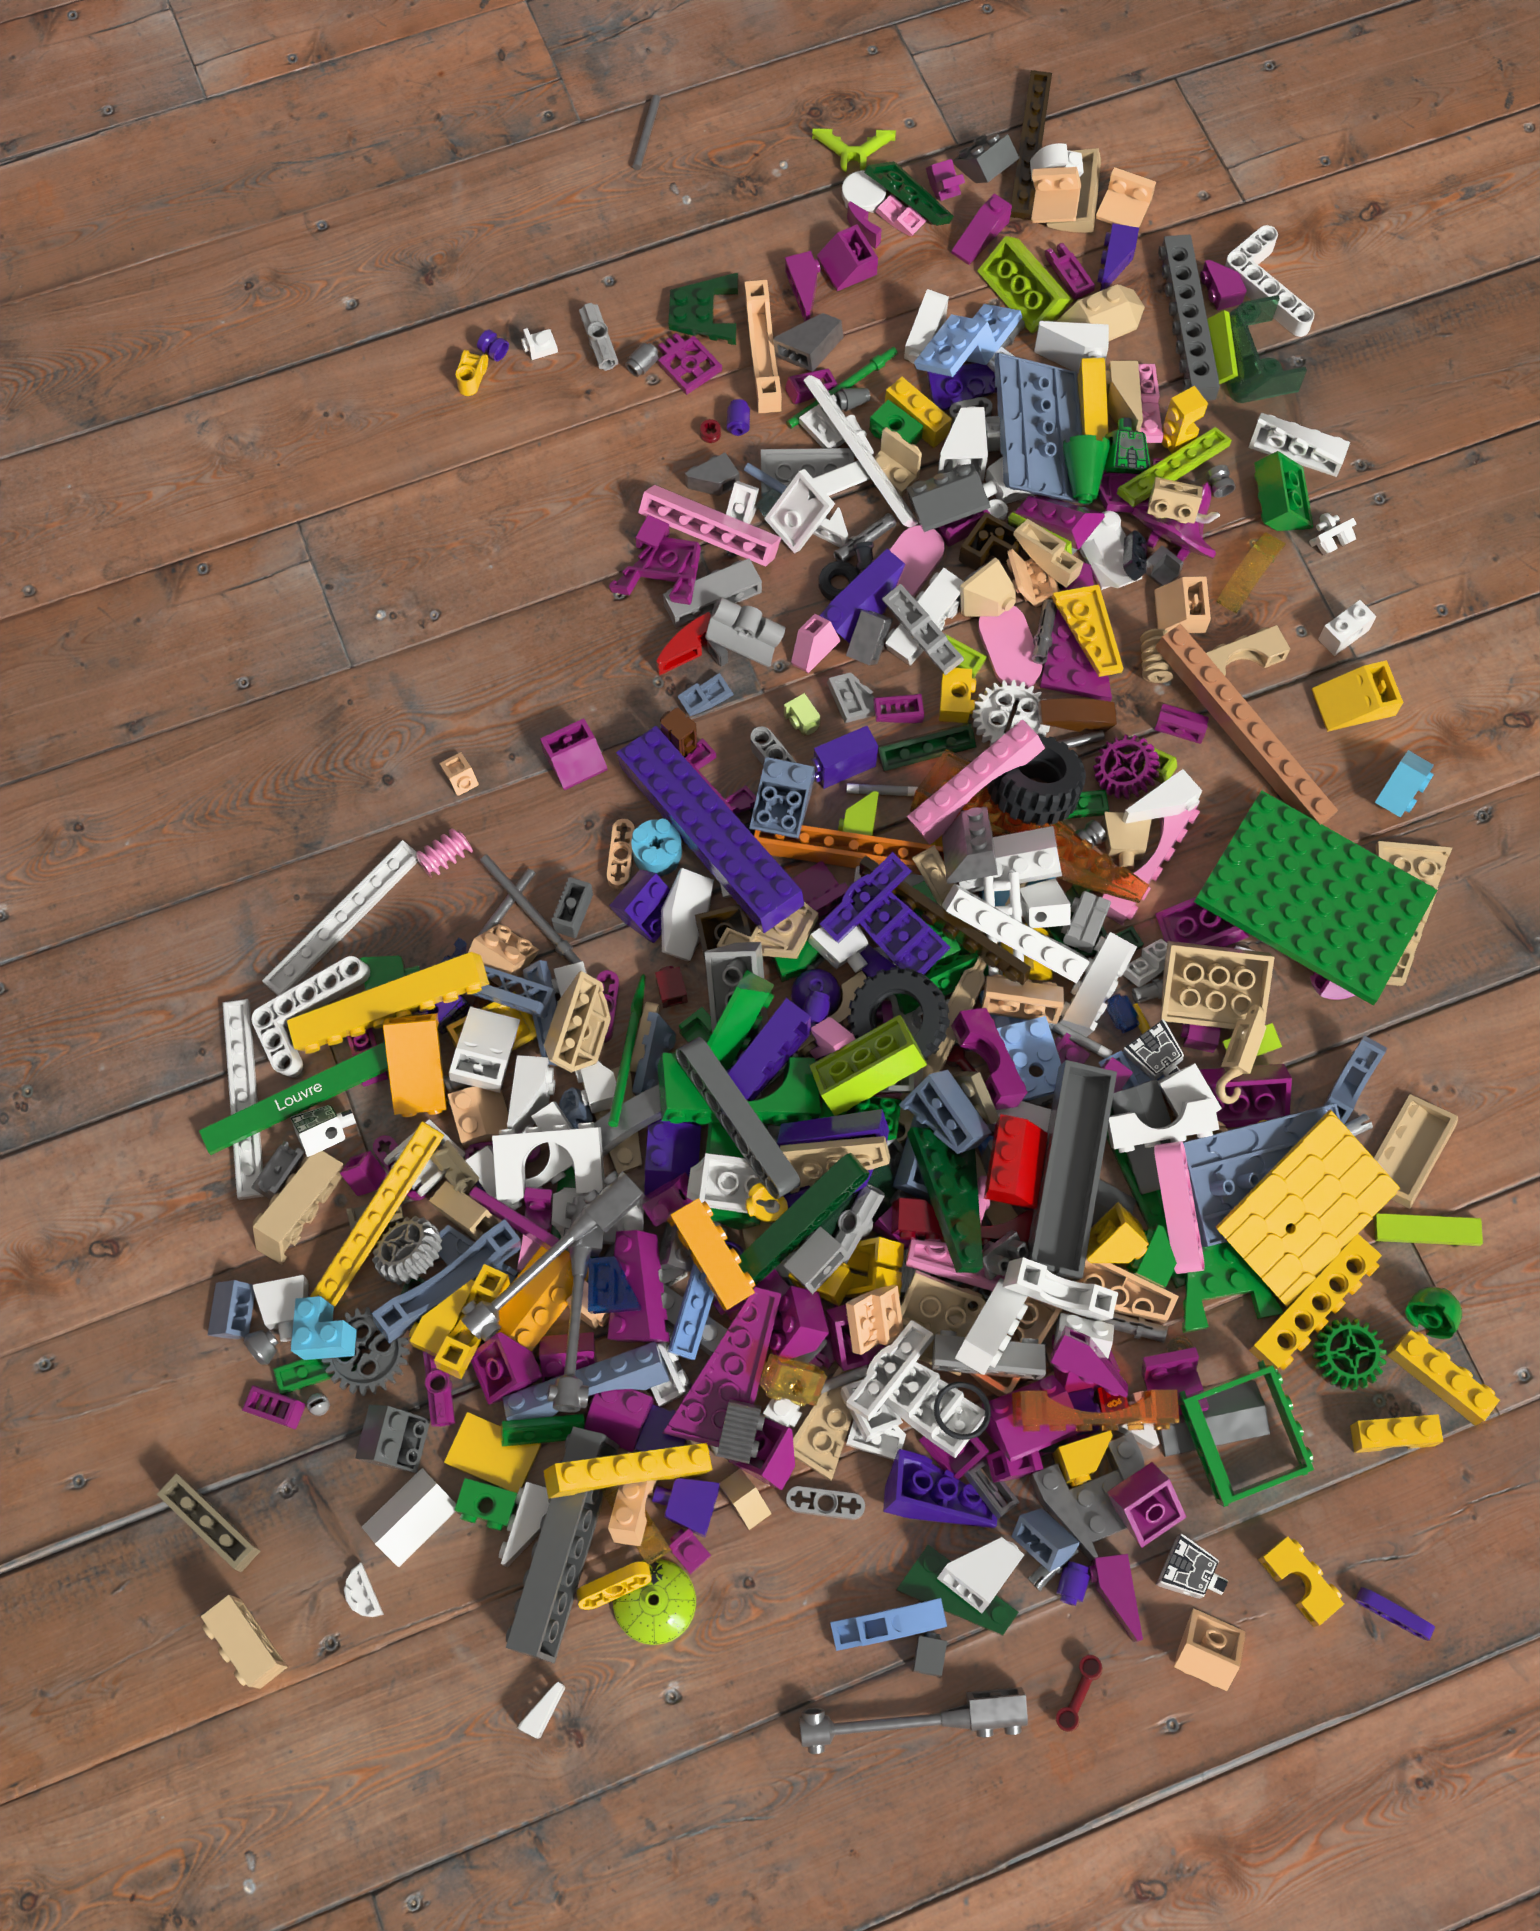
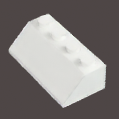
(1027, 852)

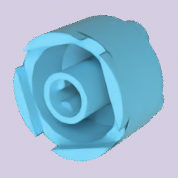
(656, 834)

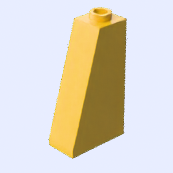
(1093, 397)

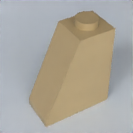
(463, 1211)

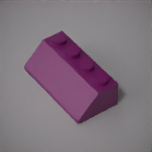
(1262, 1097)

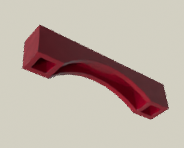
(919, 1219)

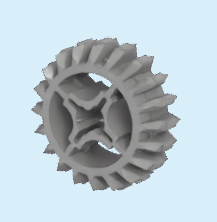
(407, 1250)

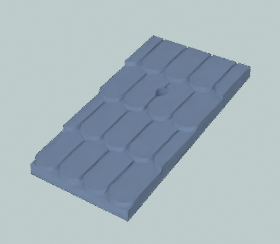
(1036, 415)
(1236, 1160)

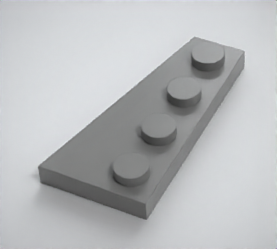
(786, 463)

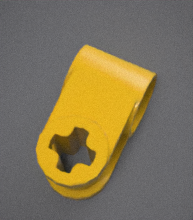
(470, 372)

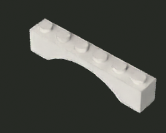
(1014, 933)
(597, 1079)

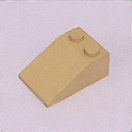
(1124, 392)

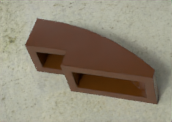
(1077, 714)

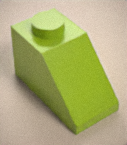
(860, 816)

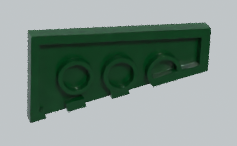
(903, 186)

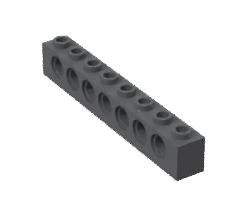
(1189, 315)

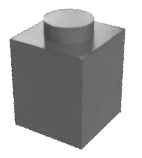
(929, 1654)

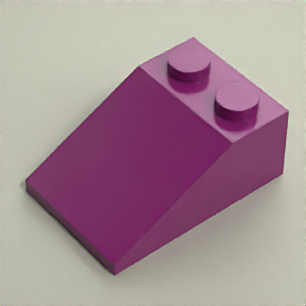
(1196, 925)

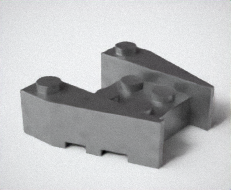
(1087, 1508)

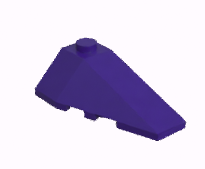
(864, 594)
(928, 1493)

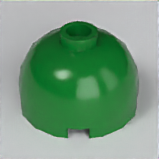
(1436, 1311)

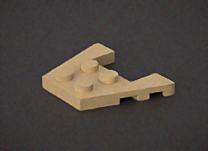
(782, 940)

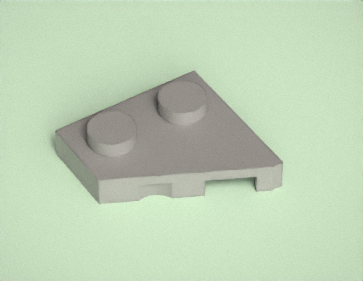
(852, 697)

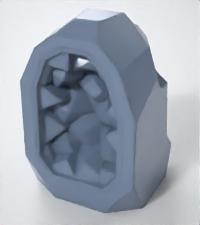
(574, 1109)

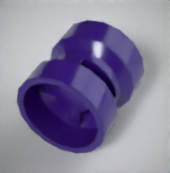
(491, 344)

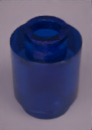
(1122, 1013)

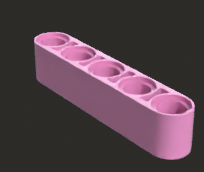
(1179, 1207)

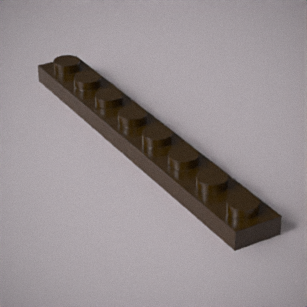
(1030, 143)
(955, 928)

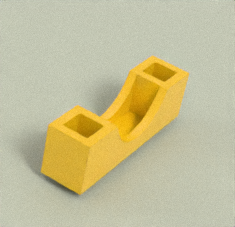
(461, 1342)

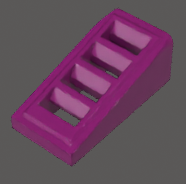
(797, 391)
(897, 701)
(289, 1413)

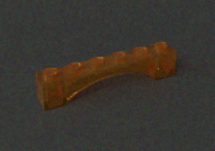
(1037, 1410)

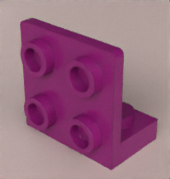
(820, 889)
(1174, 1372)

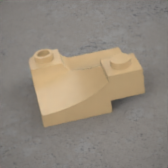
(939, 1307)

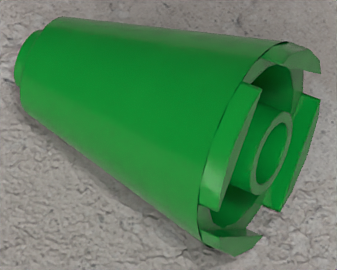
(1085, 465)

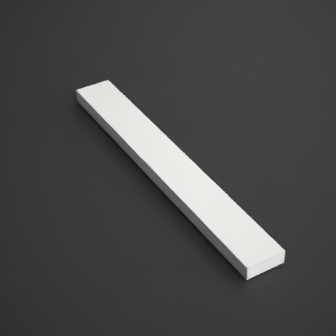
(861, 451)
(341, 919)
(242, 1091)

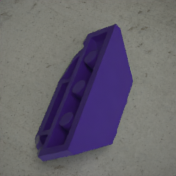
(670, 1152)

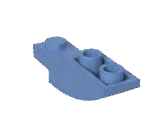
(888, 1624)

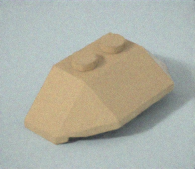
(1113, 306)
(578, 1025)

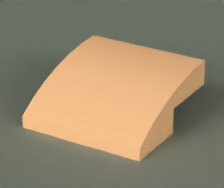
(874, 1318)

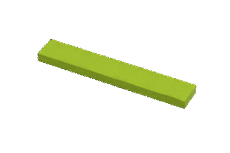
(1175, 465)

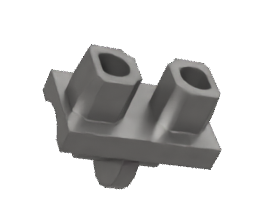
(998, 1254)

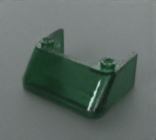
(1256, 376)

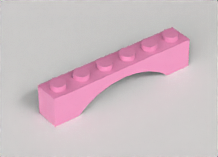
(1008, 752)
(1171, 830)

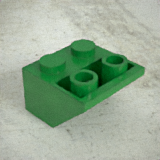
(1158, 1261)

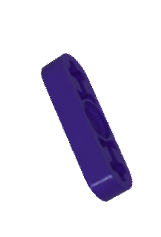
(1395, 1614)

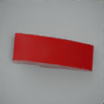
(684, 645)

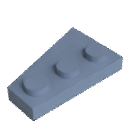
(659, 1041)

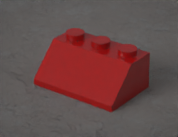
(1016, 1162)

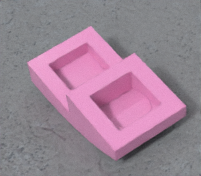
(902, 218)

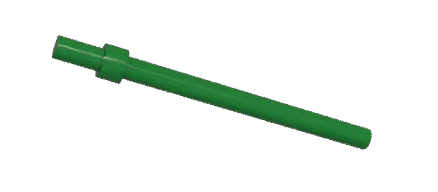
(875, 364)

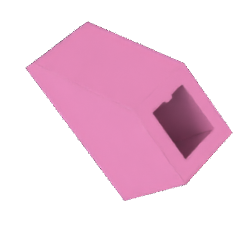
(813, 643)

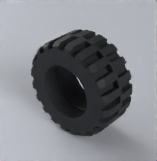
(1041, 801)
(906, 982)

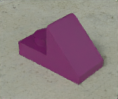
(539, 1206)

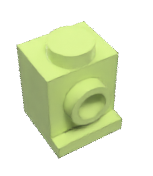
(802, 714)

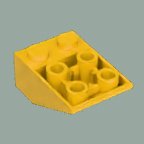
(1358, 696)

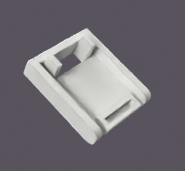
(431, 1173)

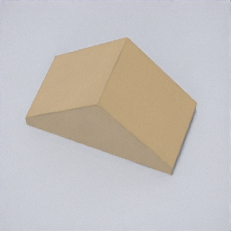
(745, 1498)

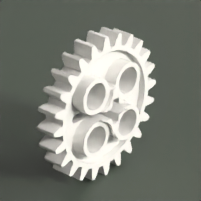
(990, 710)

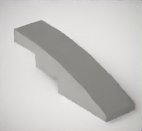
(923, 629)

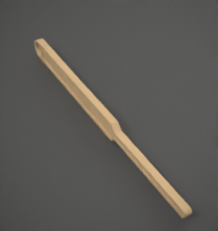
(961, 999)

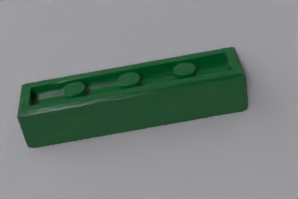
(926, 746)

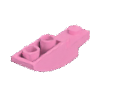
(1150, 408)

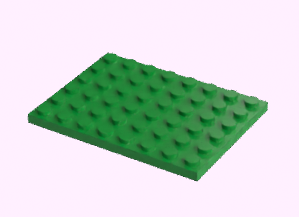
(1316, 897)

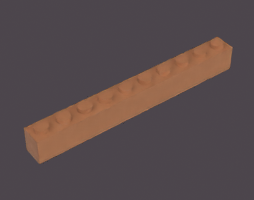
(1244, 725)

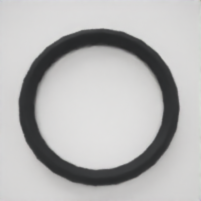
(937, 1413)

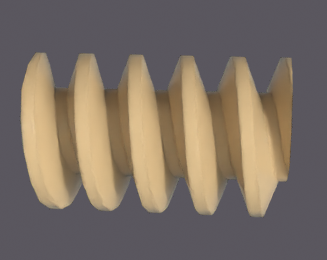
(1154, 665)

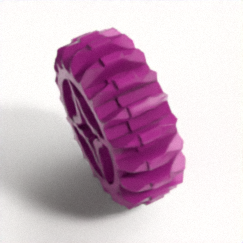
(1141, 752)

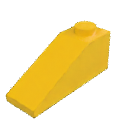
(440, 1321)

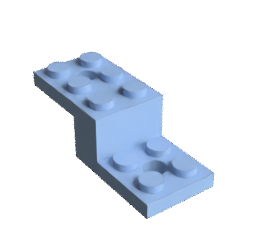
(968, 339)
(1030, 1045)

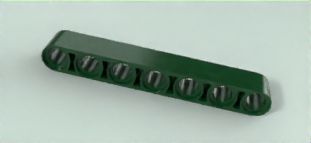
(803, 1217)

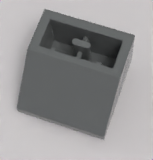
(986, 157)
(392, 1438)

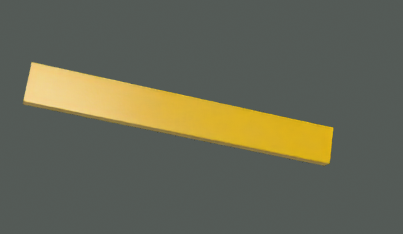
(378, 1214)

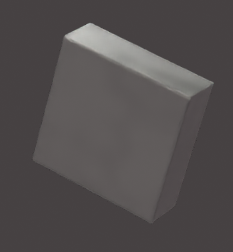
(718, 652)

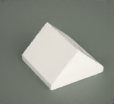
(1185, 1086)
(881, 1422)

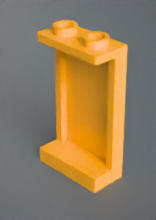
(415, 1064)

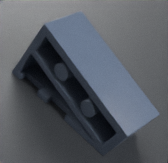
(947, 1111)

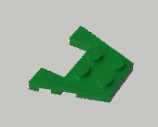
(1224, 1276)

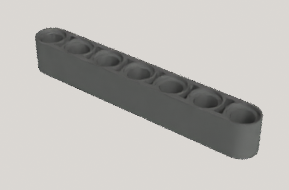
(738, 1118)

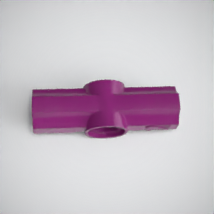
(441, 1400)

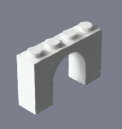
(512, 1150)
(559, 1159)

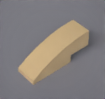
(1048, 552)

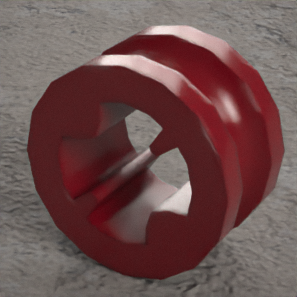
(710, 424)

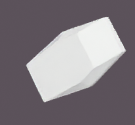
(687, 897)

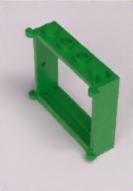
(1207, 1449)

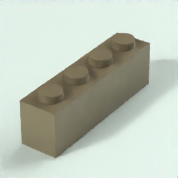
(208, 1522)

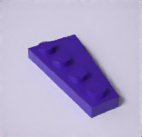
(968, 383)

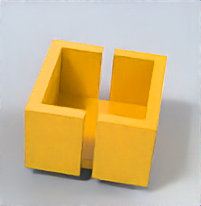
(881, 1261)

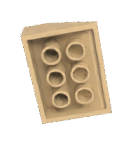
(1214, 984)

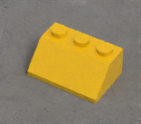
(1116, 1238)

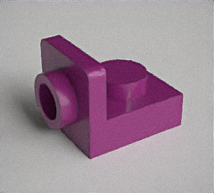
(1069, 1050)
(688, 1550)

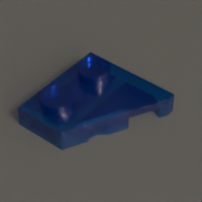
(609, 1287)

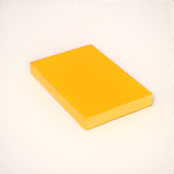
(480, 1454)

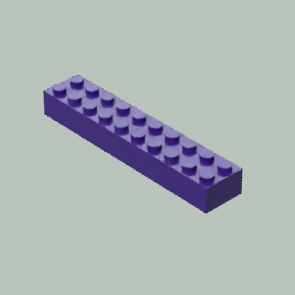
(711, 829)

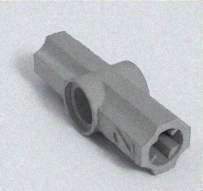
(600, 345)
(858, 1220)

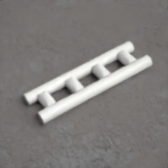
(1013, 910)

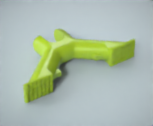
(855, 153)

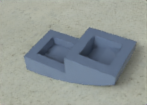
(705, 696)

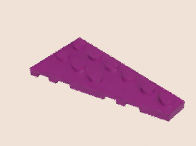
(1066, 664)
(729, 1373)

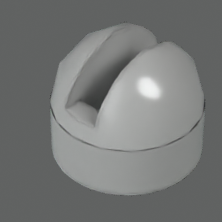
(321, 1408)

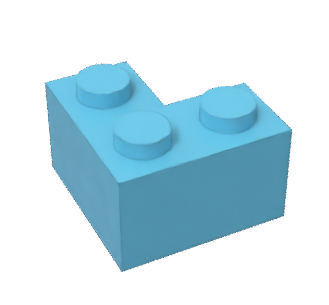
(1408, 778)
(317, 1334)

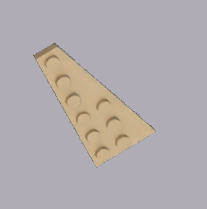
(1427, 865)

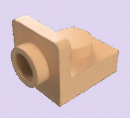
(459, 773)

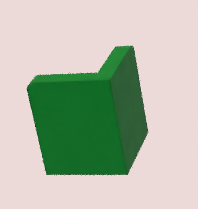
(696, 1026)

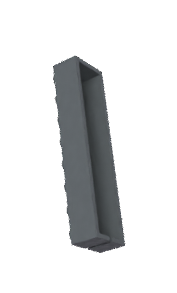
(1071, 1168)

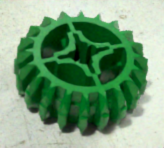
(1349, 1332)

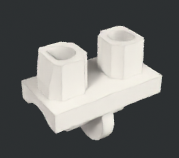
(1343, 531)

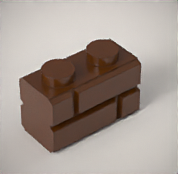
(679, 731)

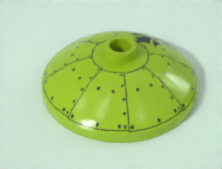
(662, 1621)

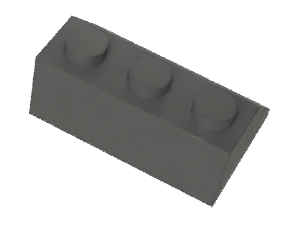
(948, 497)

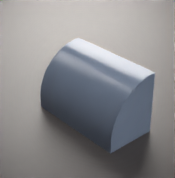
(231, 1310)
(1044, 1539)

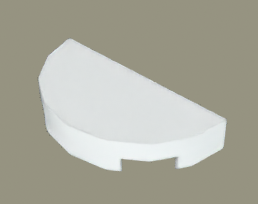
(360, 1593)

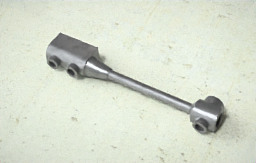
(601, 1210)
(569, 1392)
(982, 1714)

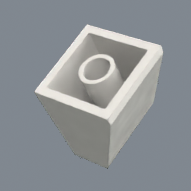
(966, 442)

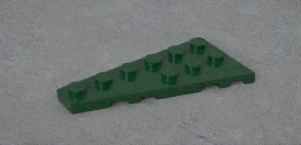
(953, 1194)

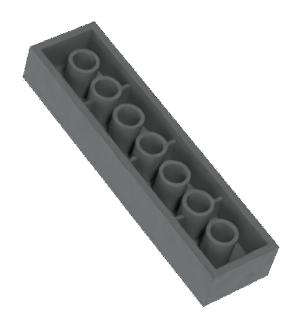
(558, 1558)

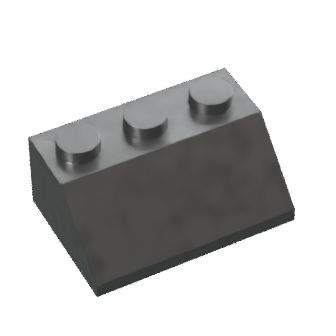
(969, 847)

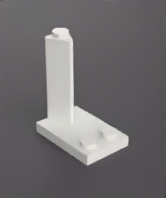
(808, 502)

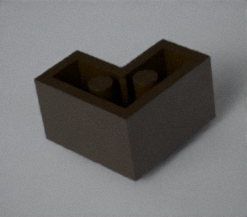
(988, 538)

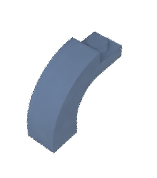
(1355, 1076)

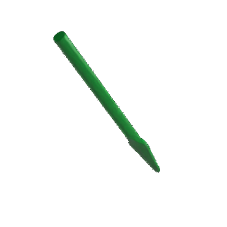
(636, 1014)

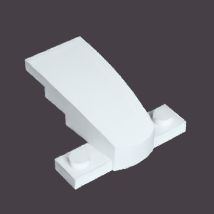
(912, 1390)

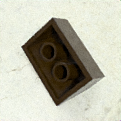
(714, 923)

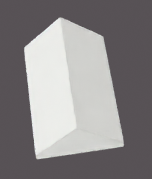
(410, 1517)

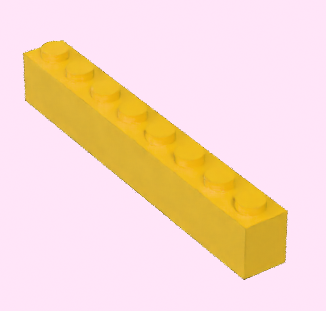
(389, 1000)

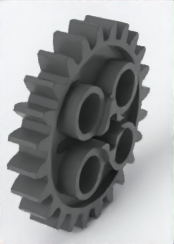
(386, 1362)

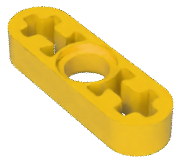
(613, 1585)

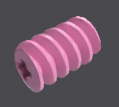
(443, 852)

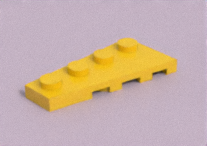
(1090, 624)

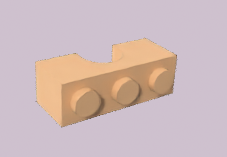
(628, 1513)

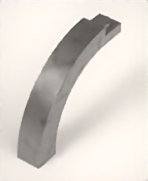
(634, 1116)

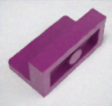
(1182, 723)

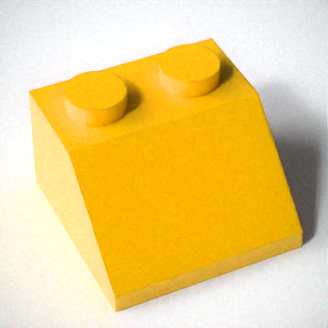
(1081, 1458)

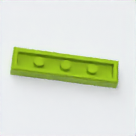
(1428, 1229)

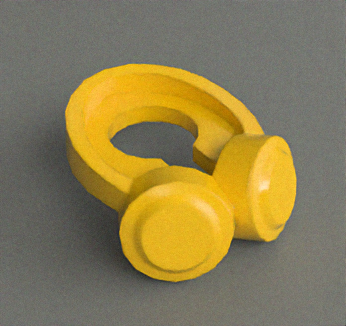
(753, 1209)

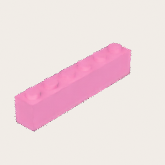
(710, 525)

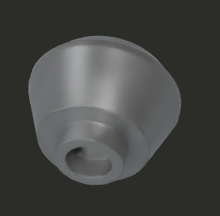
(261, 1346)

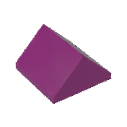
(968, 1457)

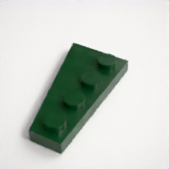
(924, 1586)

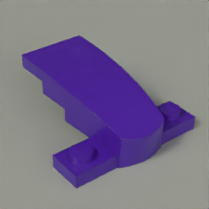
(887, 919)

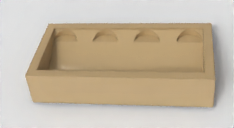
(1088, 195)
(1414, 1146)

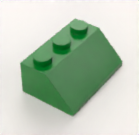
(1283, 493)

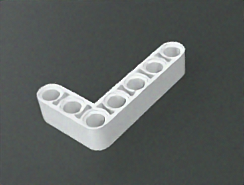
(1291, 311)
(300, 1005)

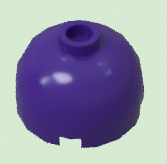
(819, 981)

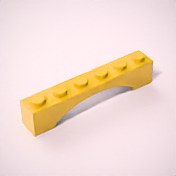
(615, 1470)

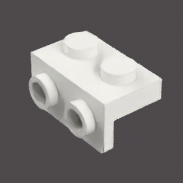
(678, 1378)

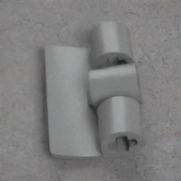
(744, 631)

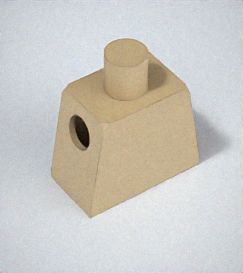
(1125, 840)

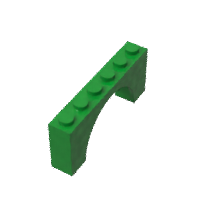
(791, 1103)

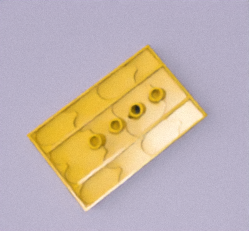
(1328, 1193)

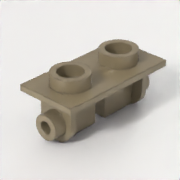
(457, 1169)

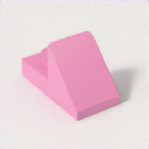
(829, 1037)

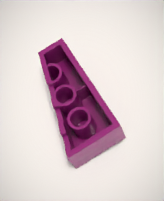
(641, 1262)

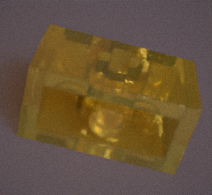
(792, 1380)

